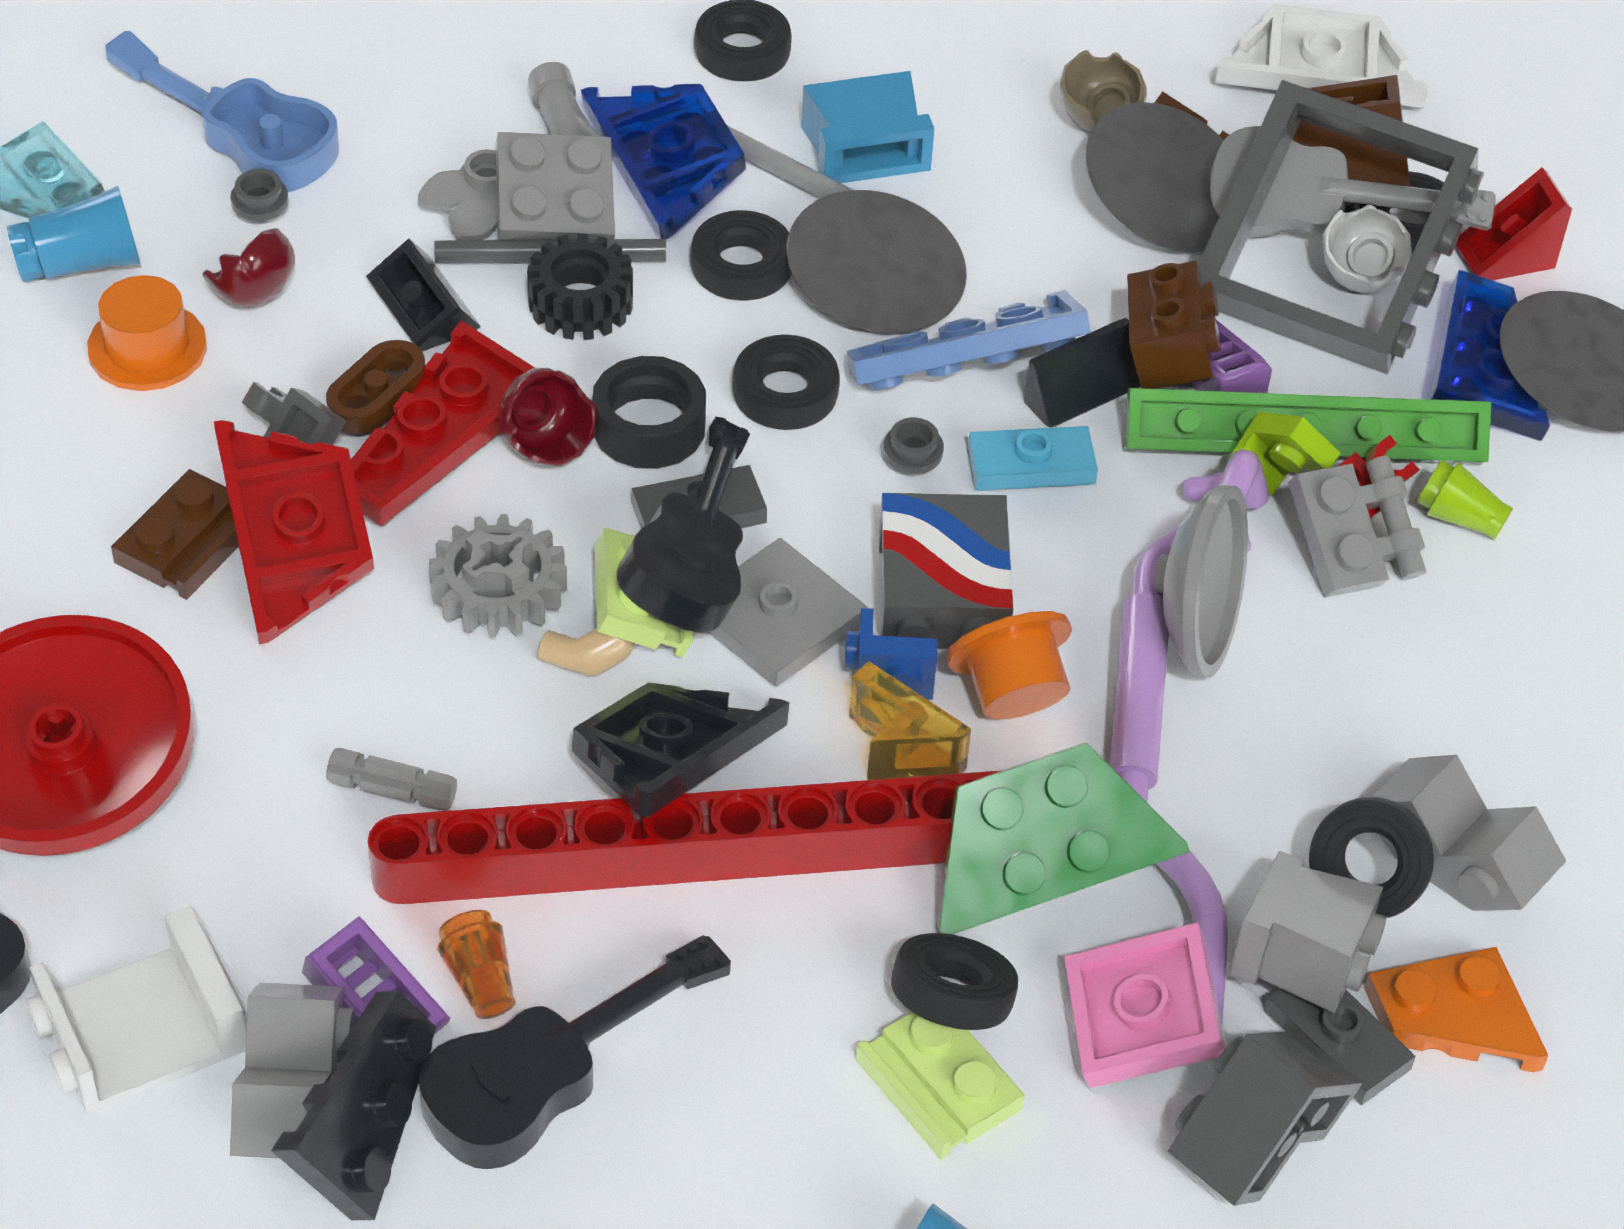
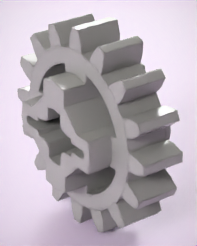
(498, 575)

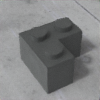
(1258, 1111)

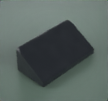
(420, 296)
(1081, 374)

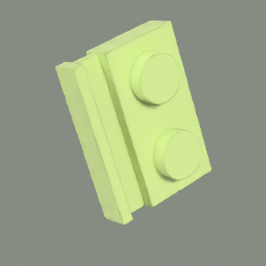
(617, 613)
(940, 1081)

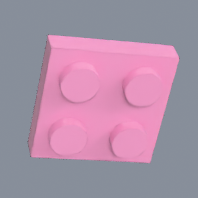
(1144, 1005)

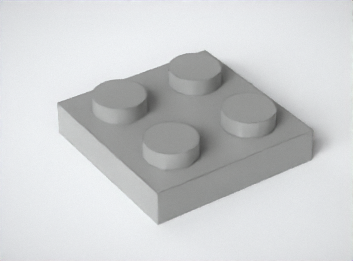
(553, 186)

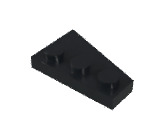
(361, 1112)

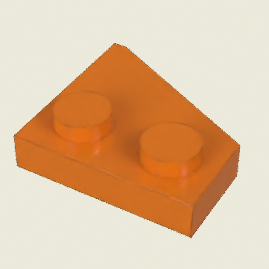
(1457, 1007)

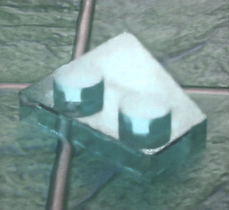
(42, 174)

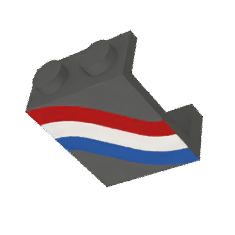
(944, 564)

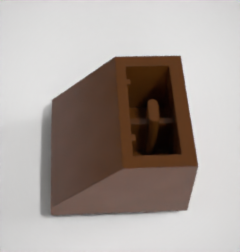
(1362, 159)

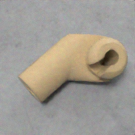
(586, 655)

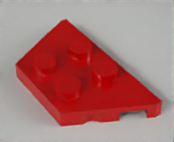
(293, 523)

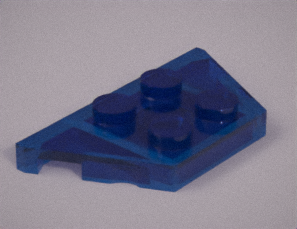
(668, 148)

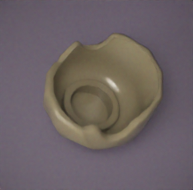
(1098, 85)

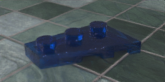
(1472, 360)

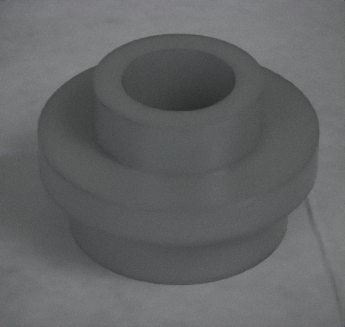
(259, 195)
(913, 446)

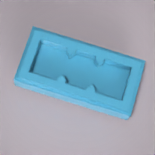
(1032, 458)

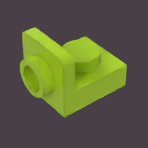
(1286, 445)

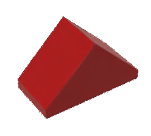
(1523, 234)

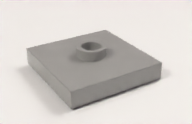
(786, 613)

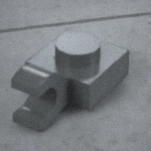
(294, 414)

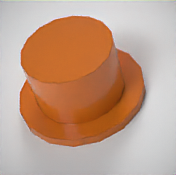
(145, 335)
(1015, 663)

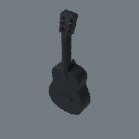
(686, 555)
(502, 1087)

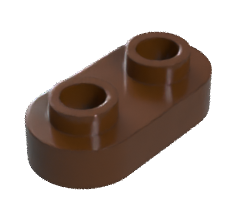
(374, 384)

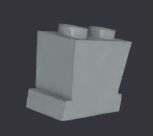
(1309, 932)

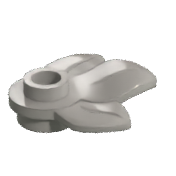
(466, 195)

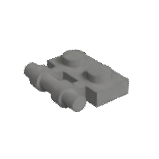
(1340, 530)

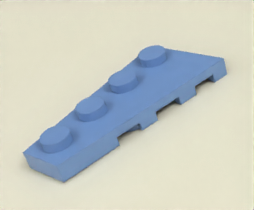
(970, 339)

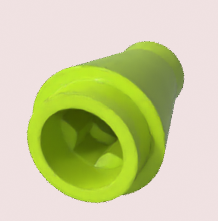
(1463, 500)

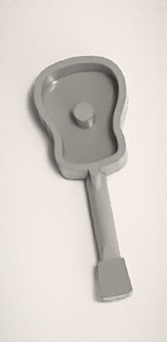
(1316, 186)

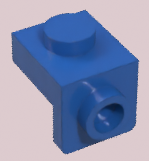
(904, 658)

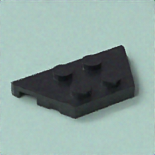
(669, 741)

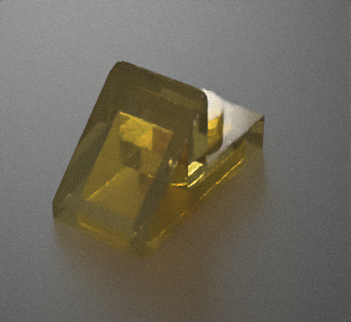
(907, 729)

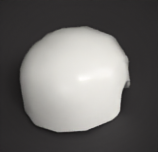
(1366, 249)

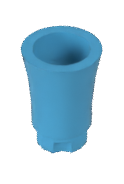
(75, 238)

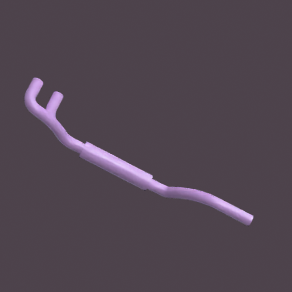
(1141, 701)

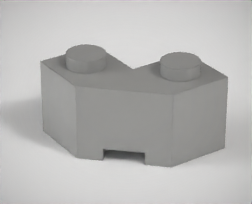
(1479, 853)
(288, 1050)

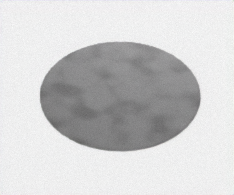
(1155, 173)
(876, 261)
(1569, 356)

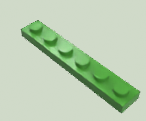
(1351, 424)

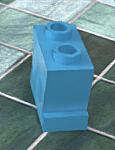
(867, 127)

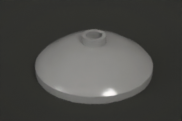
(1205, 579)

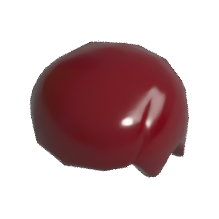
(256, 273)
(547, 417)

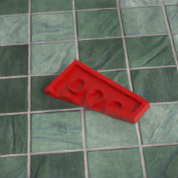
(436, 424)

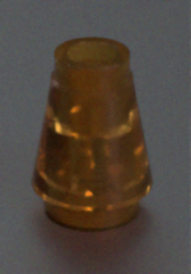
(478, 961)

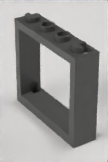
(1418, 283)

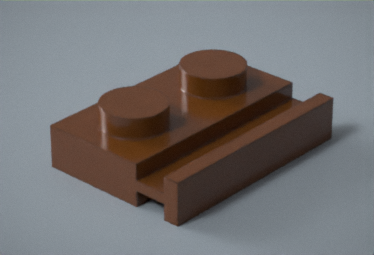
(180, 535)

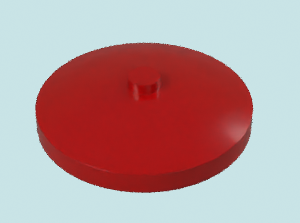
(87, 732)

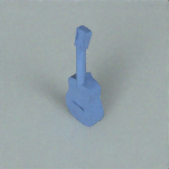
(246, 118)

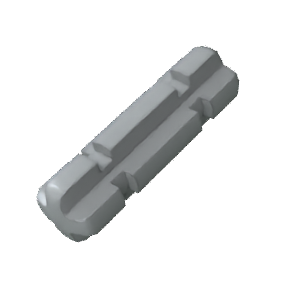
(391, 779)

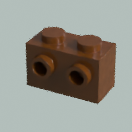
(1172, 324)

